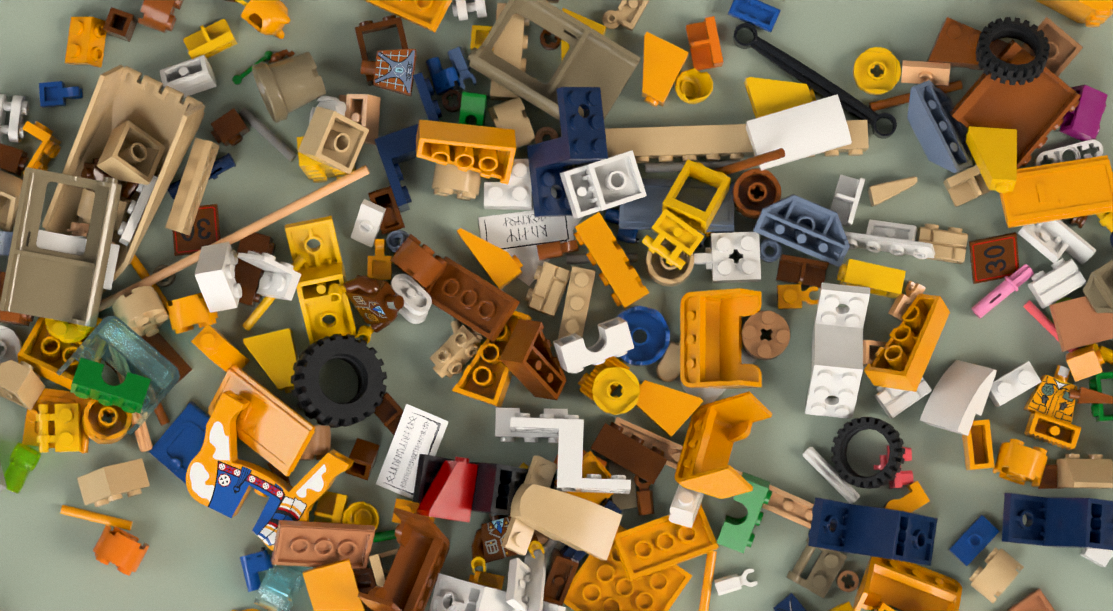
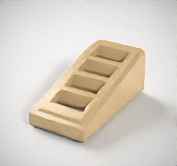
(885, 191)

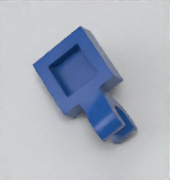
(55, 94)

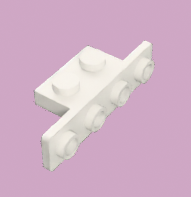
(1056, 237)
(891, 238)
(527, 582)

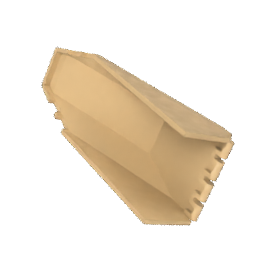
(160, 114)

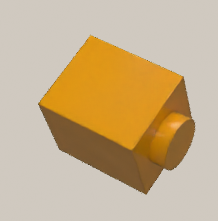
(1085, 362)

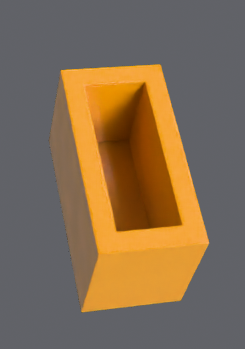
(978, 446)

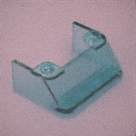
(128, 353)

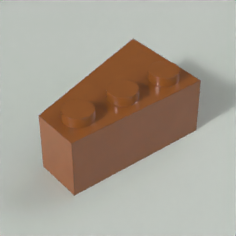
(958, 44)
(532, 362)

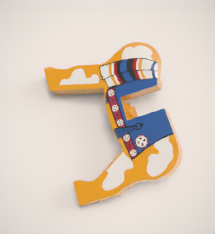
(224, 481)

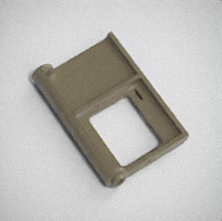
(53, 281)

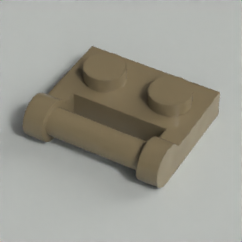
(821, 574)

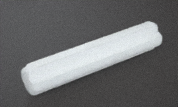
(831, 475)

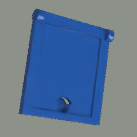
(182, 440)

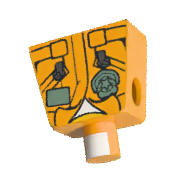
(1052, 396)

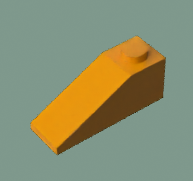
(494, 260)

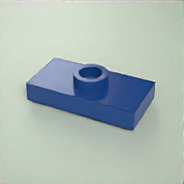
(755, 13)
(973, 540)

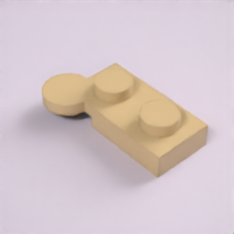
(626, 15)

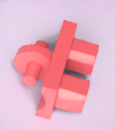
(903, 477)

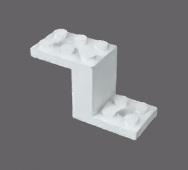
(837, 350)
(569, 453)
(472, 597)

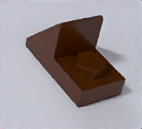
(392, 218)

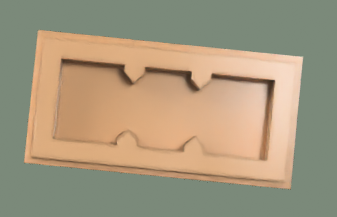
(921, 71)

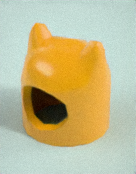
(267, 16)

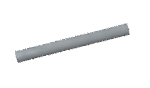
(677, 166)

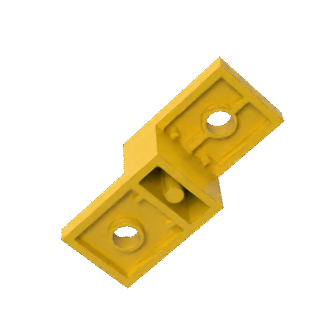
(320, 270)

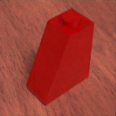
(451, 492)

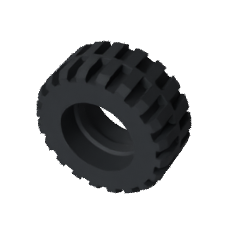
(367, 370)

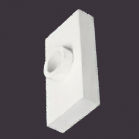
(368, 223)

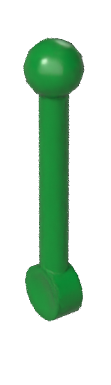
(237, 79)

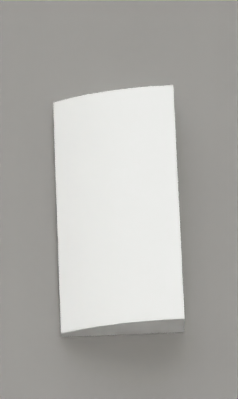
(800, 131)

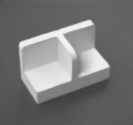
(847, 198)

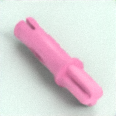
(1003, 290)

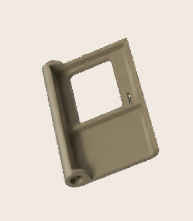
(588, 63)

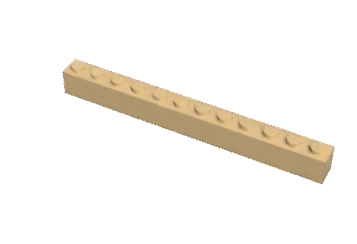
(707, 142)

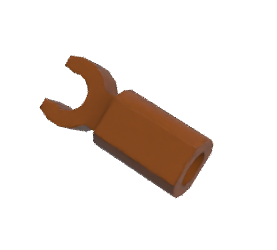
(556, 249)
(644, 498)

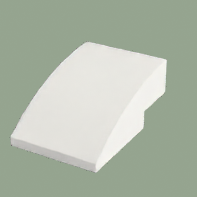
(603, 184)
(959, 397)

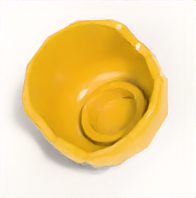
(693, 86)
(361, 514)

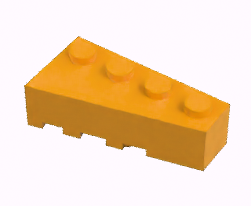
(468, 147)
(611, 261)
(911, 345)
(487, 376)

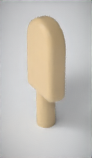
(669, 365)

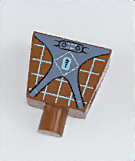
(392, 70)

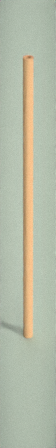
(242, 233)

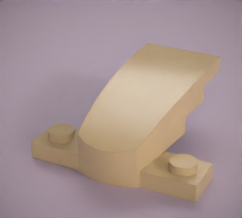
(558, 515)

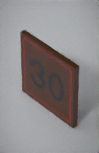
(203, 233)
(994, 257)

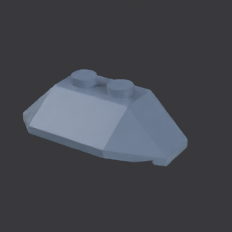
(936, 129)
(805, 228)

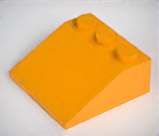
(1082, 11)
(48, 354)

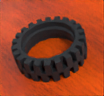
(1015, 30)
(840, 449)

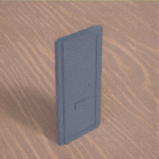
(645, 211)

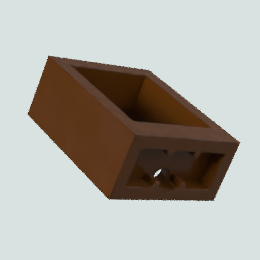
(369, 27)

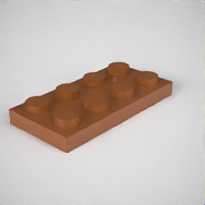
(472, 300)

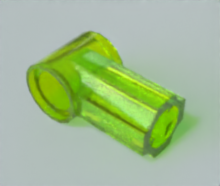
(22, 462)

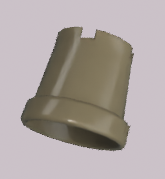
(288, 84)

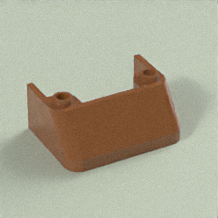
(414, 567)

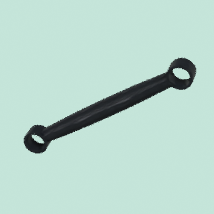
(813, 79)

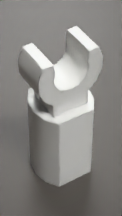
(733, 582)

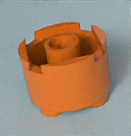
(120, 549)

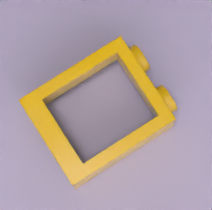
(692, 216)
(880, 279)

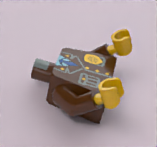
(373, 301)
(488, 542)

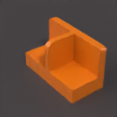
(704, 44)

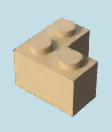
(112, 481)

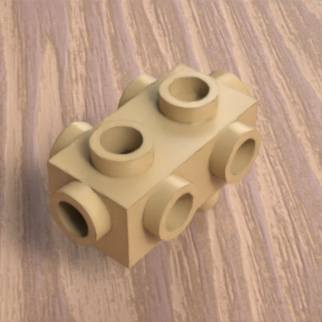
(456, 350)

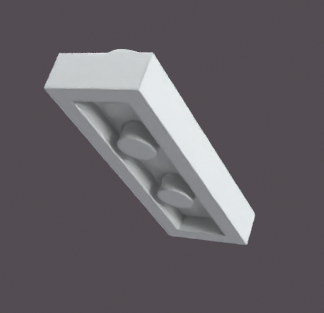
(135, 210)

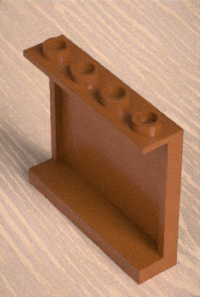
(1029, 107)

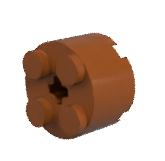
(159, 14)
(755, 179)
(418, 261)

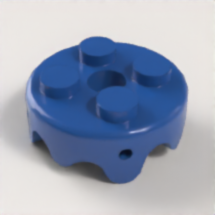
(657, 335)

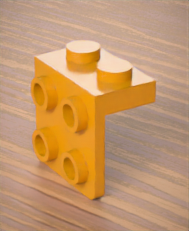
(48, 148)

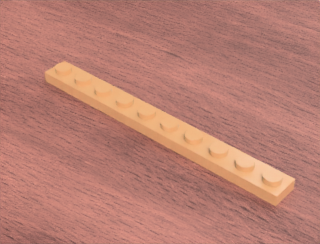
(780, 502)

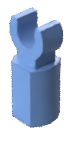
(461, 65)

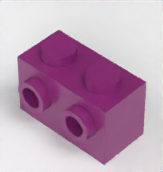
(1085, 119)

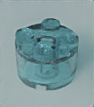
(279, 588)

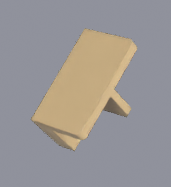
(966, 186)

